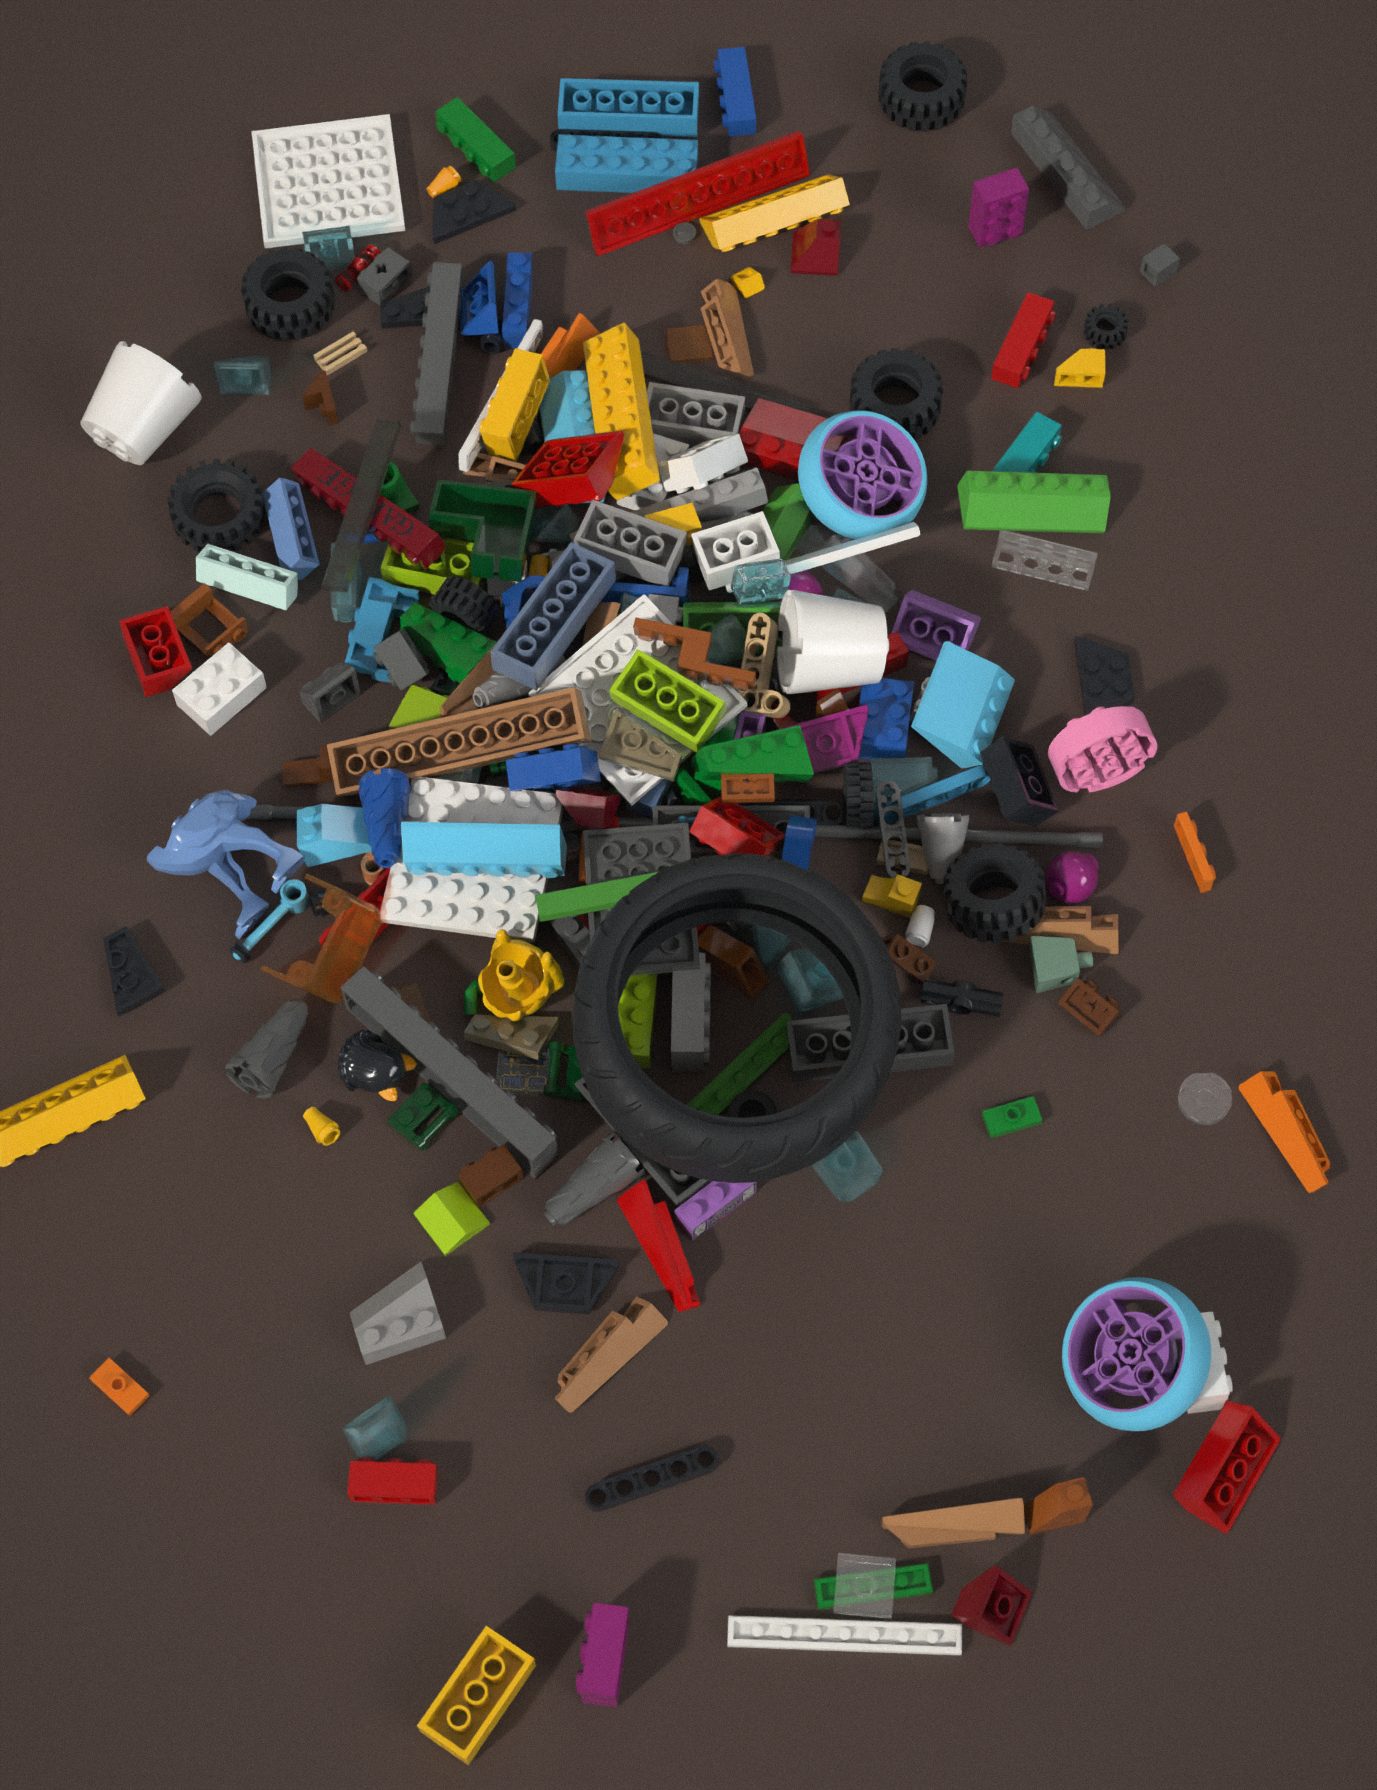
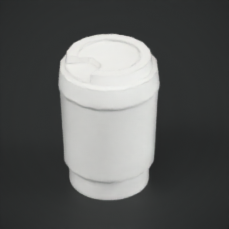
(920, 926)

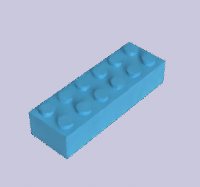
(629, 106)
(621, 162)

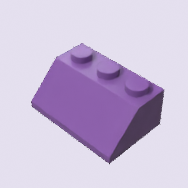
(928, 623)

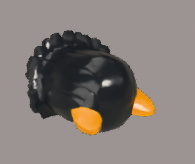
(372, 1065)

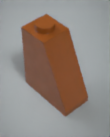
(733, 961)
(1058, 1506)

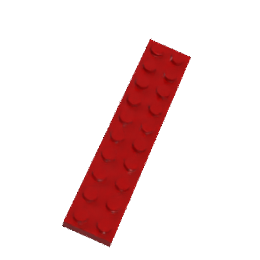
(698, 193)

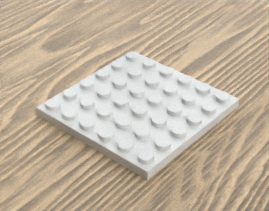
(327, 179)
(595, 670)
(463, 902)

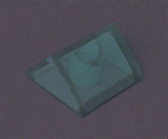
(331, 245)

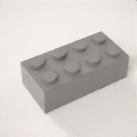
(694, 414)
(632, 542)
(691, 1018)

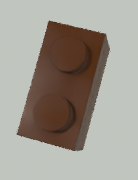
(490, 1175)

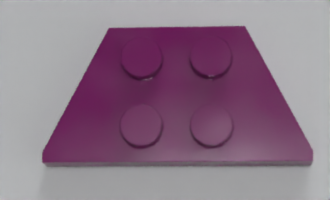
(834, 738)

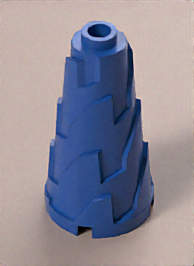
(384, 808)

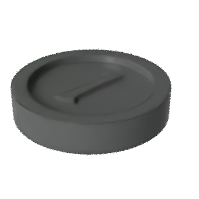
(684, 233)

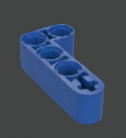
(799, 840)

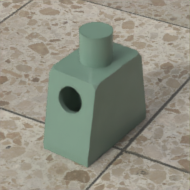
(1056, 962)

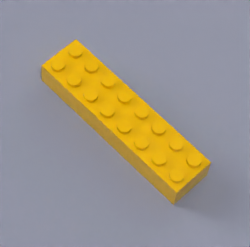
(622, 404)

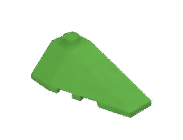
(787, 517)

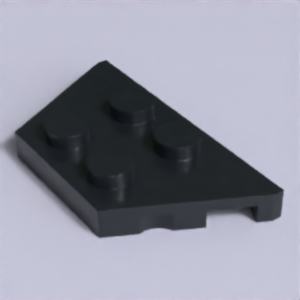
(467, 209)
(1103, 675)
(564, 1282)

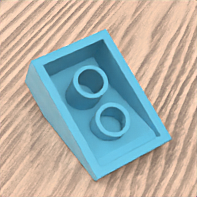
(331, 833)

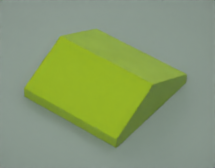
(451, 1217)

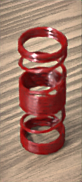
(356, 267)

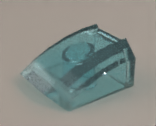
(849, 1169)
(376, 1430)

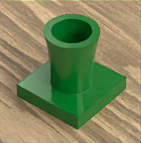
(397, 491)

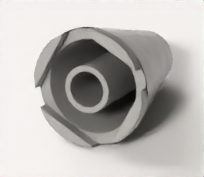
(942, 841)

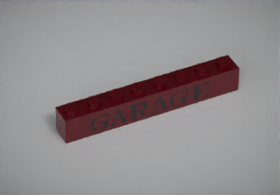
(388, 521)

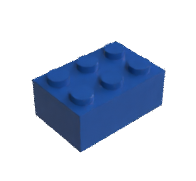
(887, 718)
(553, 769)

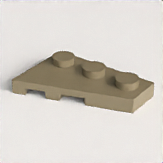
(638, 750)
(522, 1037)

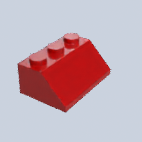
(155, 650)
(735, 830)

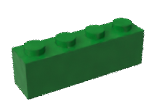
(475, 140)

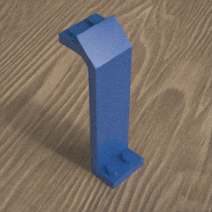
(519, 594)

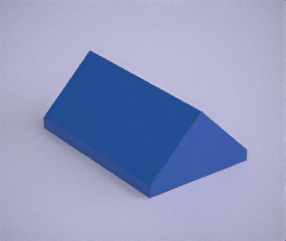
(479, 304)

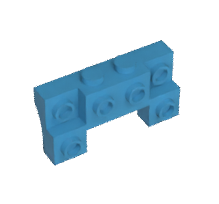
(374, 622)

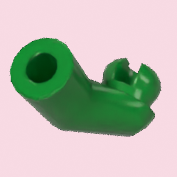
(470, 998)

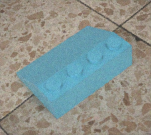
(962, 704)

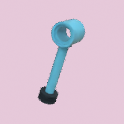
(242, 951)

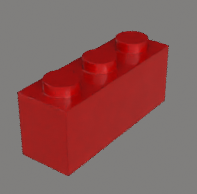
(393, 1481)

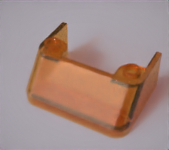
(343, 948)

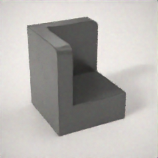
(1159, 265)

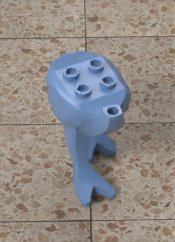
(204, 842)

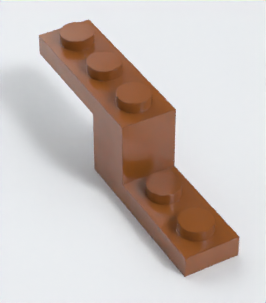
(694, 654)

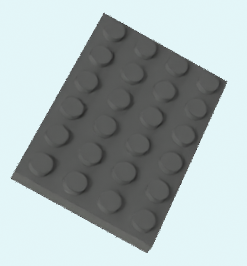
(635, 852)

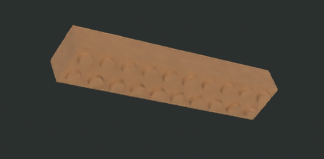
(463, 740)

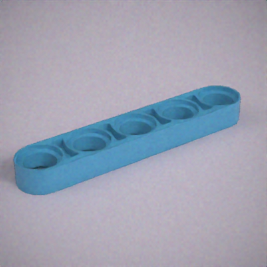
(937, 793)

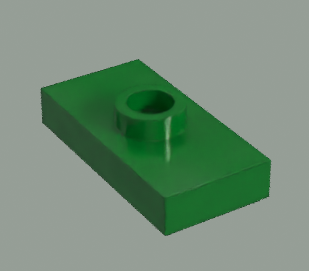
(689, 790)
(1011, 1117)

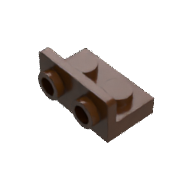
(1090, 1006)

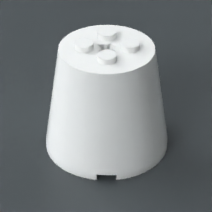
(137, 403)
(829, 643)

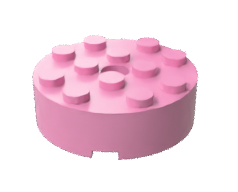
(1102, 748)

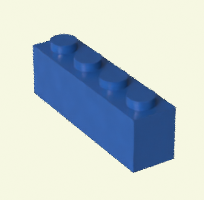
(736, 91)
(517, 298)

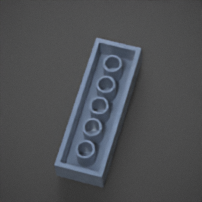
(553, 616)

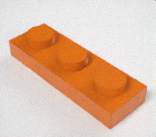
(1194, 851)

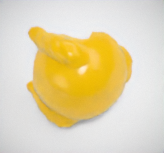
(518, 978)

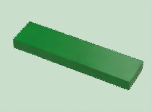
(909, 1582)

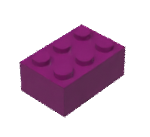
(998, 207)
(603, 1654)

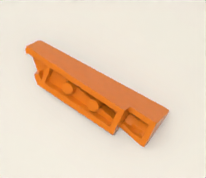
(566, 347)
(1288, 1127)

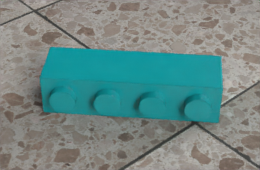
(1031, 446)

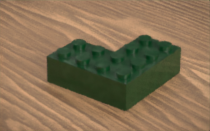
(492, 517)

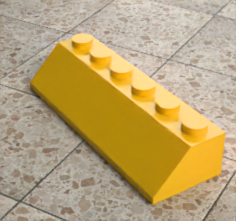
(775, 211)
(67, 1109)

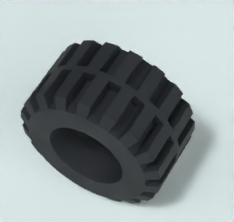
(465, 604)

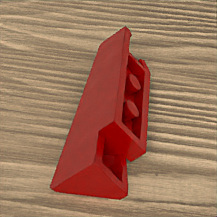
(661, 1244)

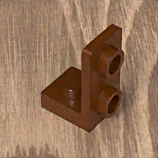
(308, 771)
(909, 957)

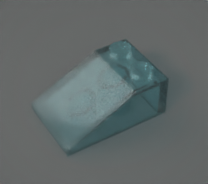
(807, 980)

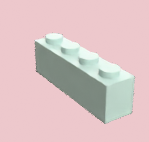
(246, 577)

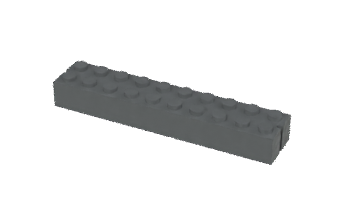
(451, 1072)

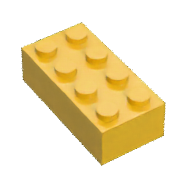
(514, 404)
(477, 1695)

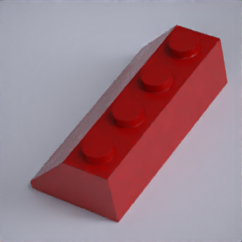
(1227, 1466)

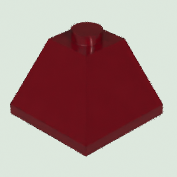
(816, 248)
(590, 806)
(993, 1605)

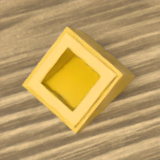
(748, 282)

